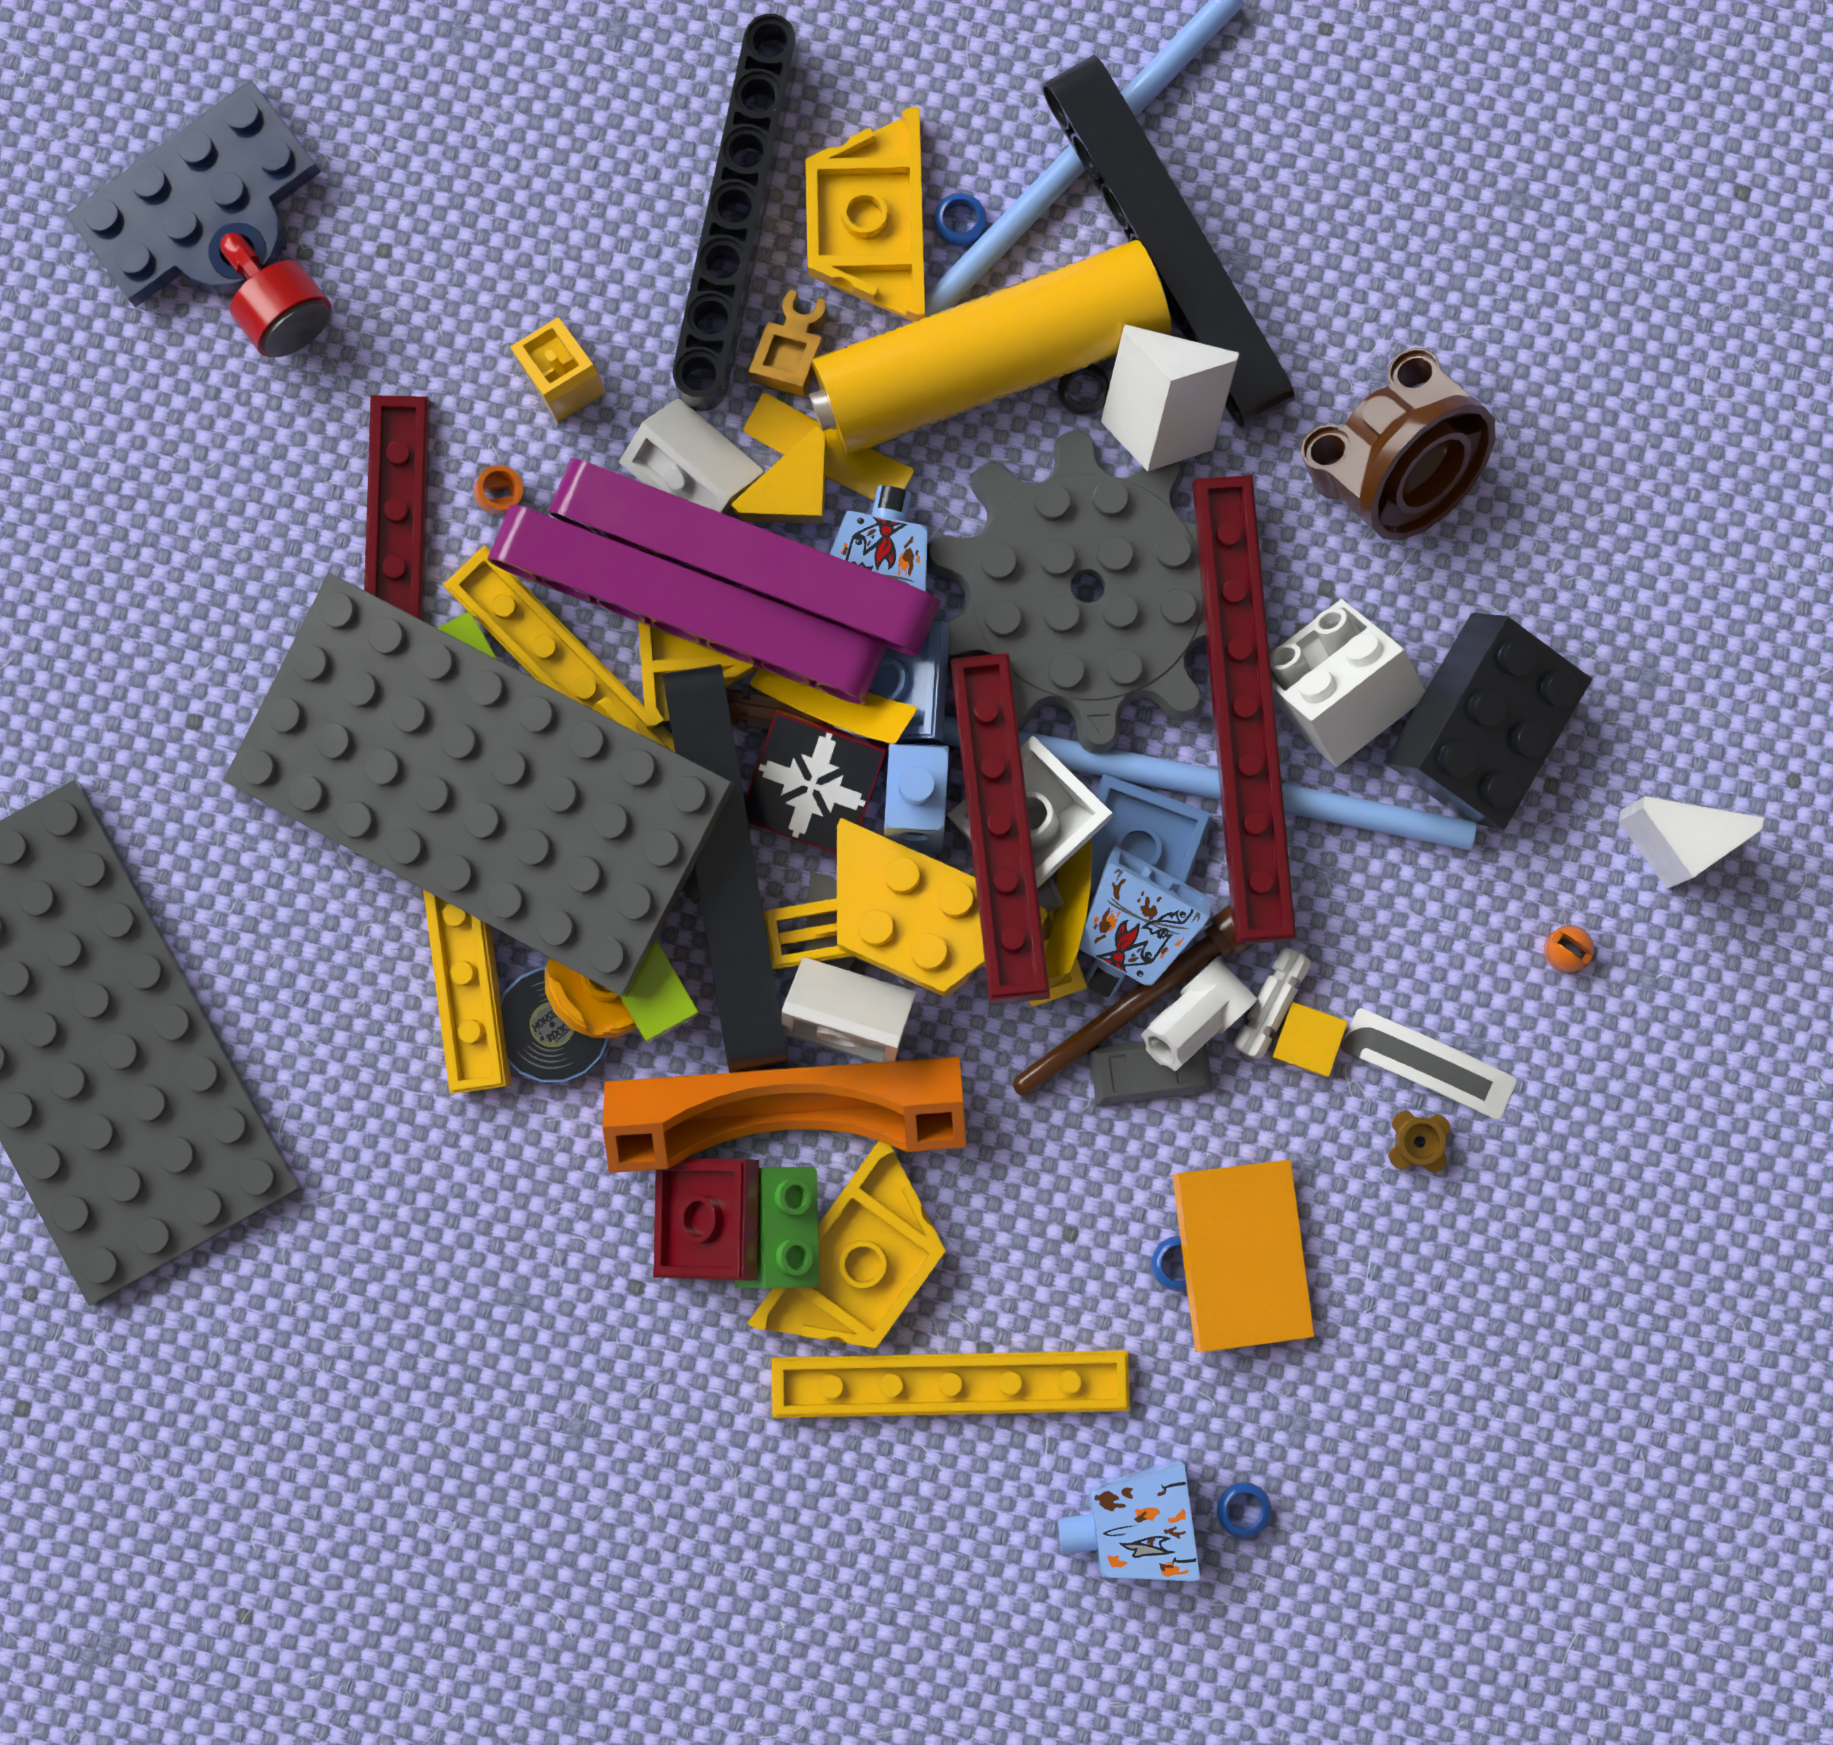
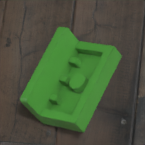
(787, 1229)

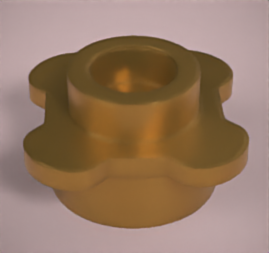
(1432, 1130)

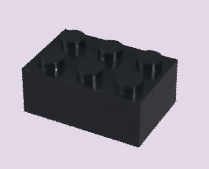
(1488, 720)

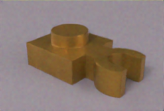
(787, 351)

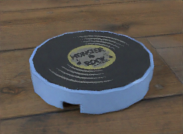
(538, 1040)

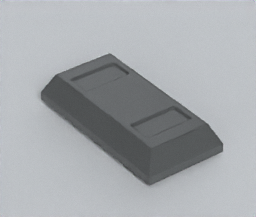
(1130, 1075)

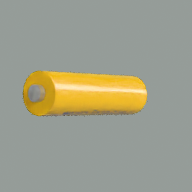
(987, 347)

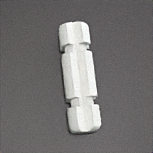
(1272, 1003)

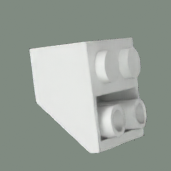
(1343, 682)

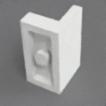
(689, 458)

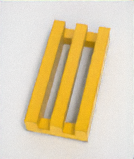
(777, 939)

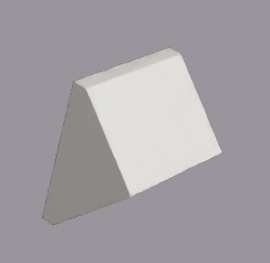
(1167, 396)
(1059, 810)
(1683, 837)
(846, 1011)

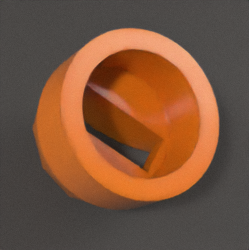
(496, 479)
(1563, 959)

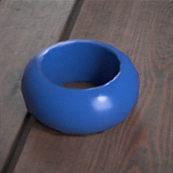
(965, 200)
(1157, 1267)
(1259, 1525)

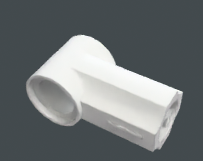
(1206, 1007)

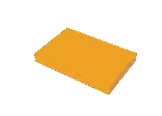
(1243, 1255)

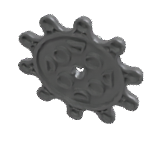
(1022, 601)

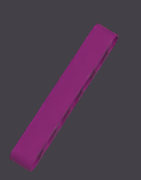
(745, 556)
(687, 604)

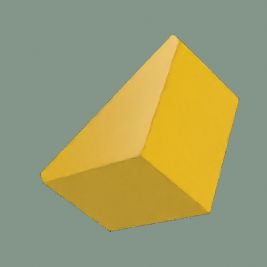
(558, 369)
(791, 488)

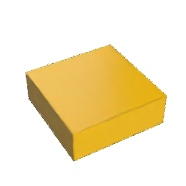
(1309, 1039)

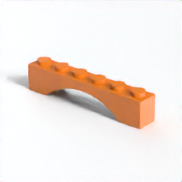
(671, 1118)

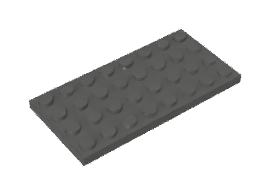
(479, 784)
(109, 1065)

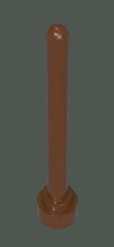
(1217, 942)

